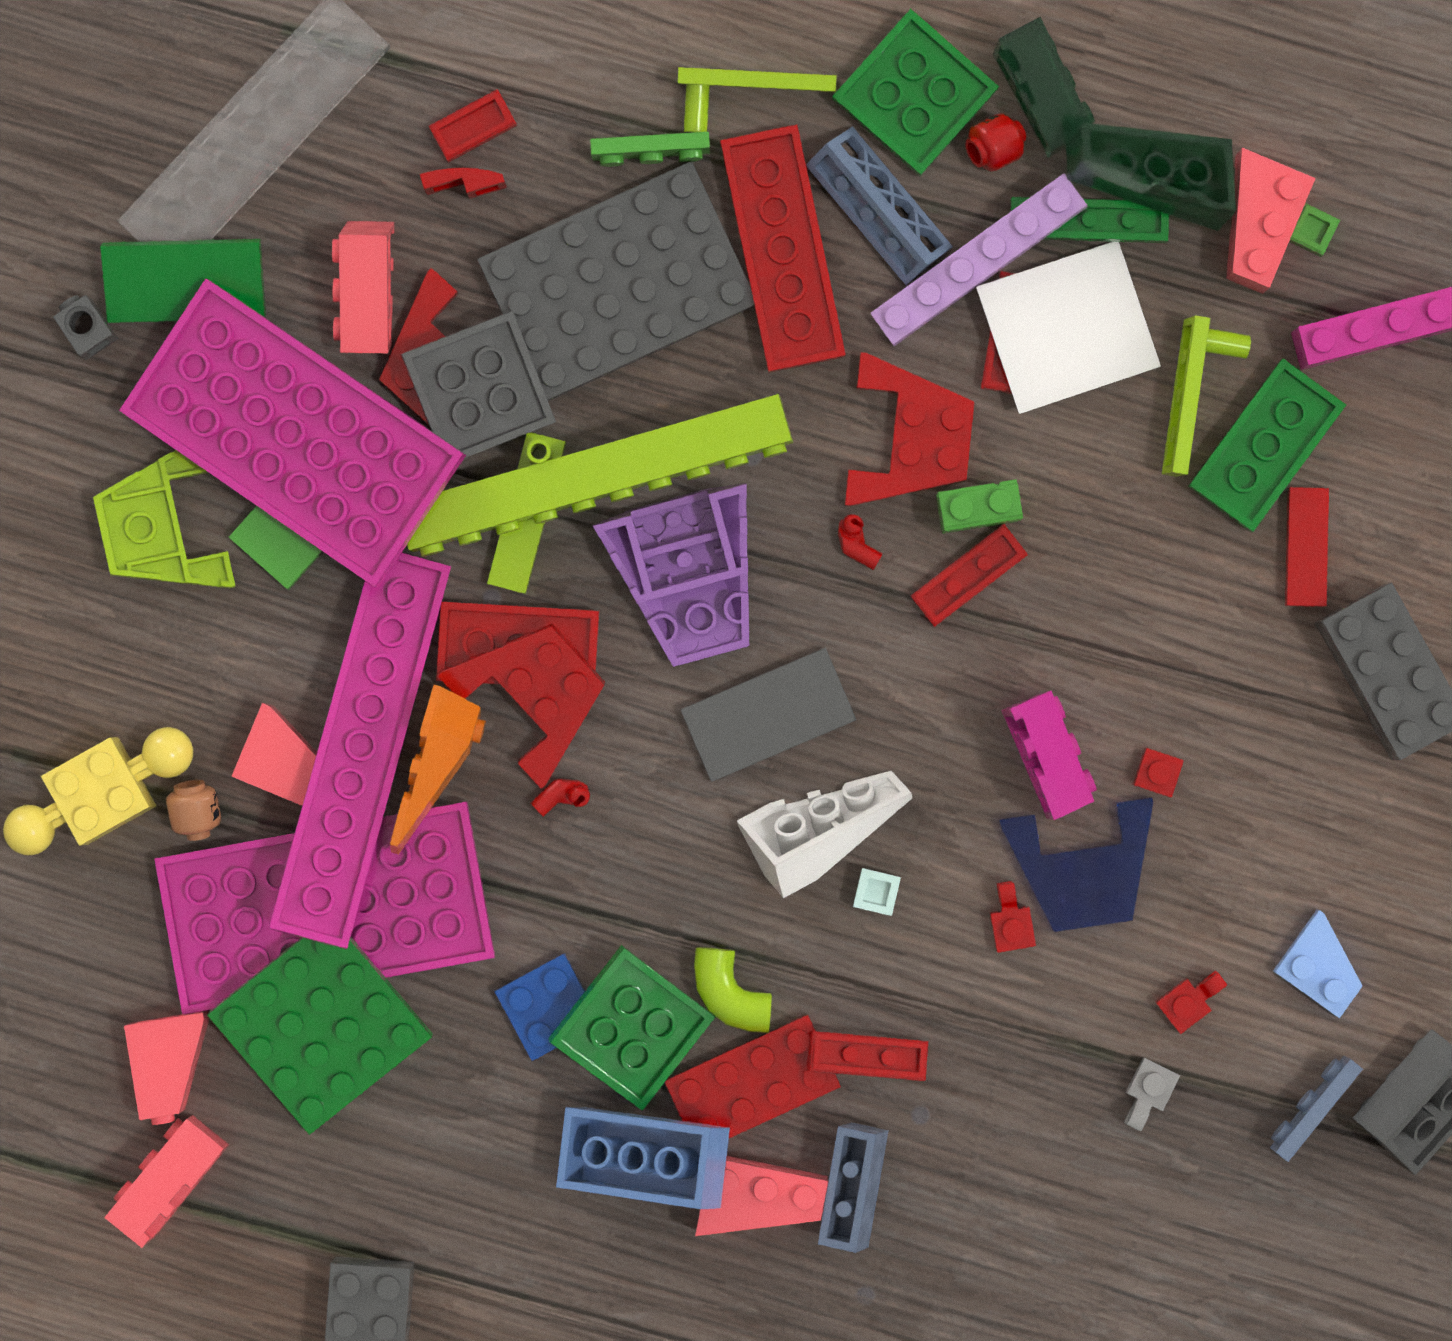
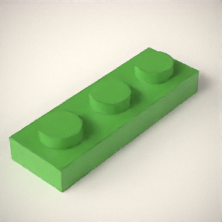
(650, 148)

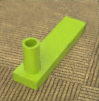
(699, 80)
(1195, 342)
(518, 549)

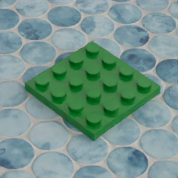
(319, 1027)

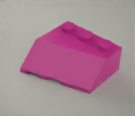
(1050, 754)

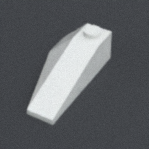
(809, 836)

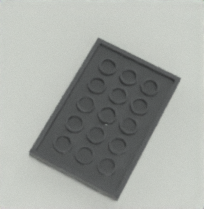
(619, 280)

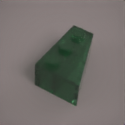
(1041, 85)

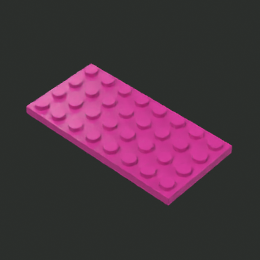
(292, 433)
(412, 916)

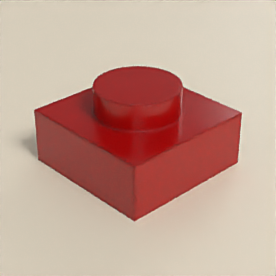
(1158, 772)

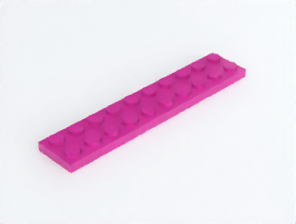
(359, 753)

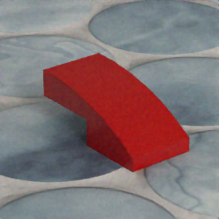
(476, 181)

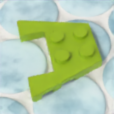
(144, 531)

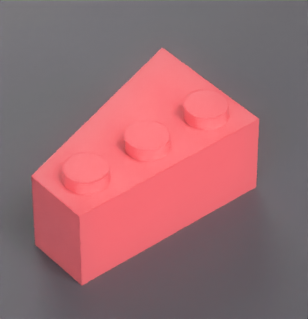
(1265, 216)
(363, 287)
(165, 1180)
(763, 1197)

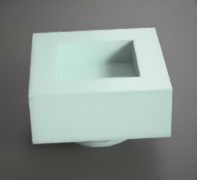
(876, 891)

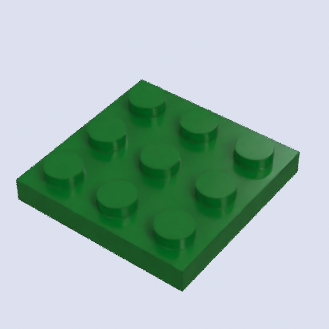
(915, 92)
(631, 1027)

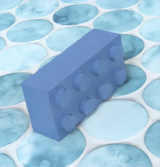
(643, 1157)

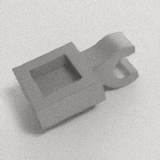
(1151, 1087)

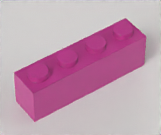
(1373, 329)

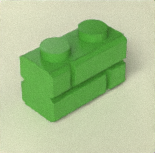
(979, 506)

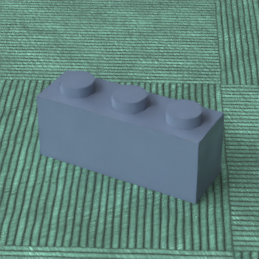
(853, 1187)

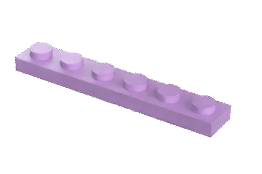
(979, 259)

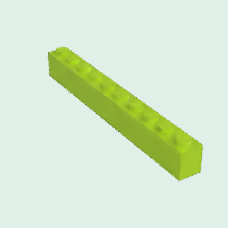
(604, 472)

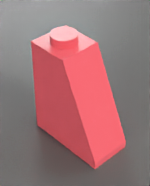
(276, 757)
(164, 1062)

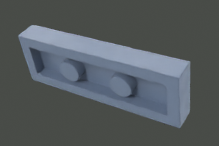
(1314, 1107)

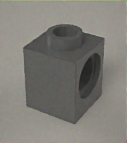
(97, 338)

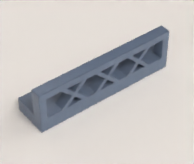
(874, 208)

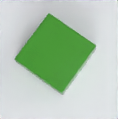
(1314, 230)

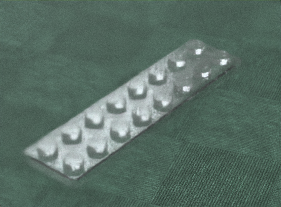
(258, 127)

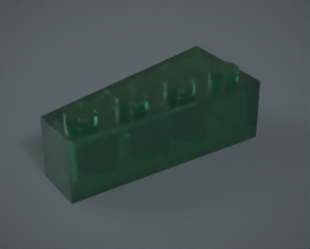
(1157, 169)

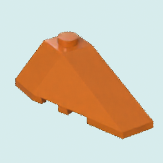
(445, 743)

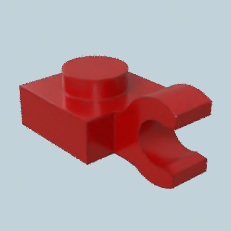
(1013, 924)
(1186, 1004)

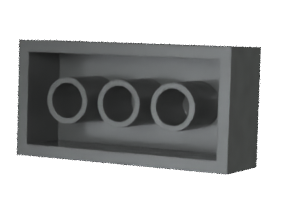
(1390, 671)
(369, 1300)

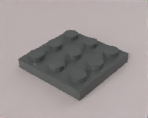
(479, 385)

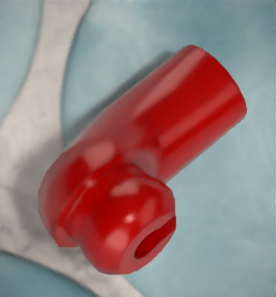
(853, 542)
(561, 791)

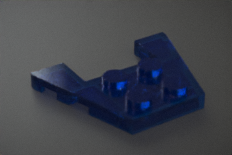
(1084, 884)

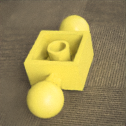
(98, 791)

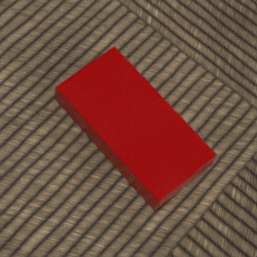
(472, 125)

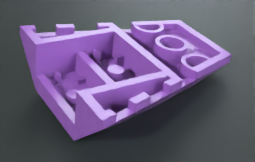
(687, 569)

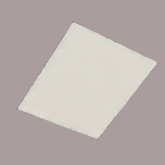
(1068, 326)

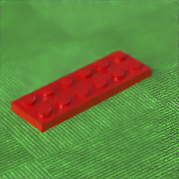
(782, 248)

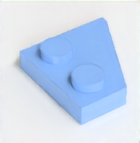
(1320, 966)

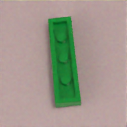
(1111, 222)

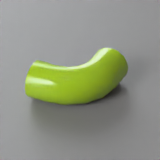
(724, 996)

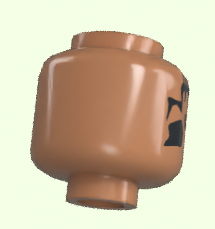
(193, 809)

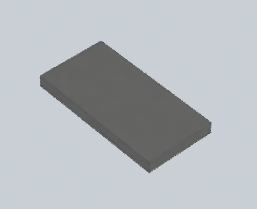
(768, 714)

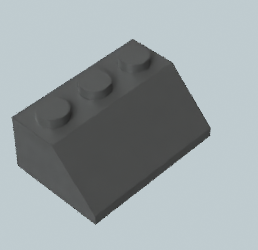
(1414, 1104)

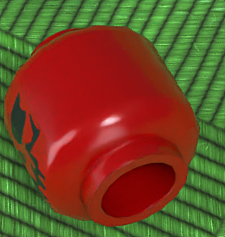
(995, 142)

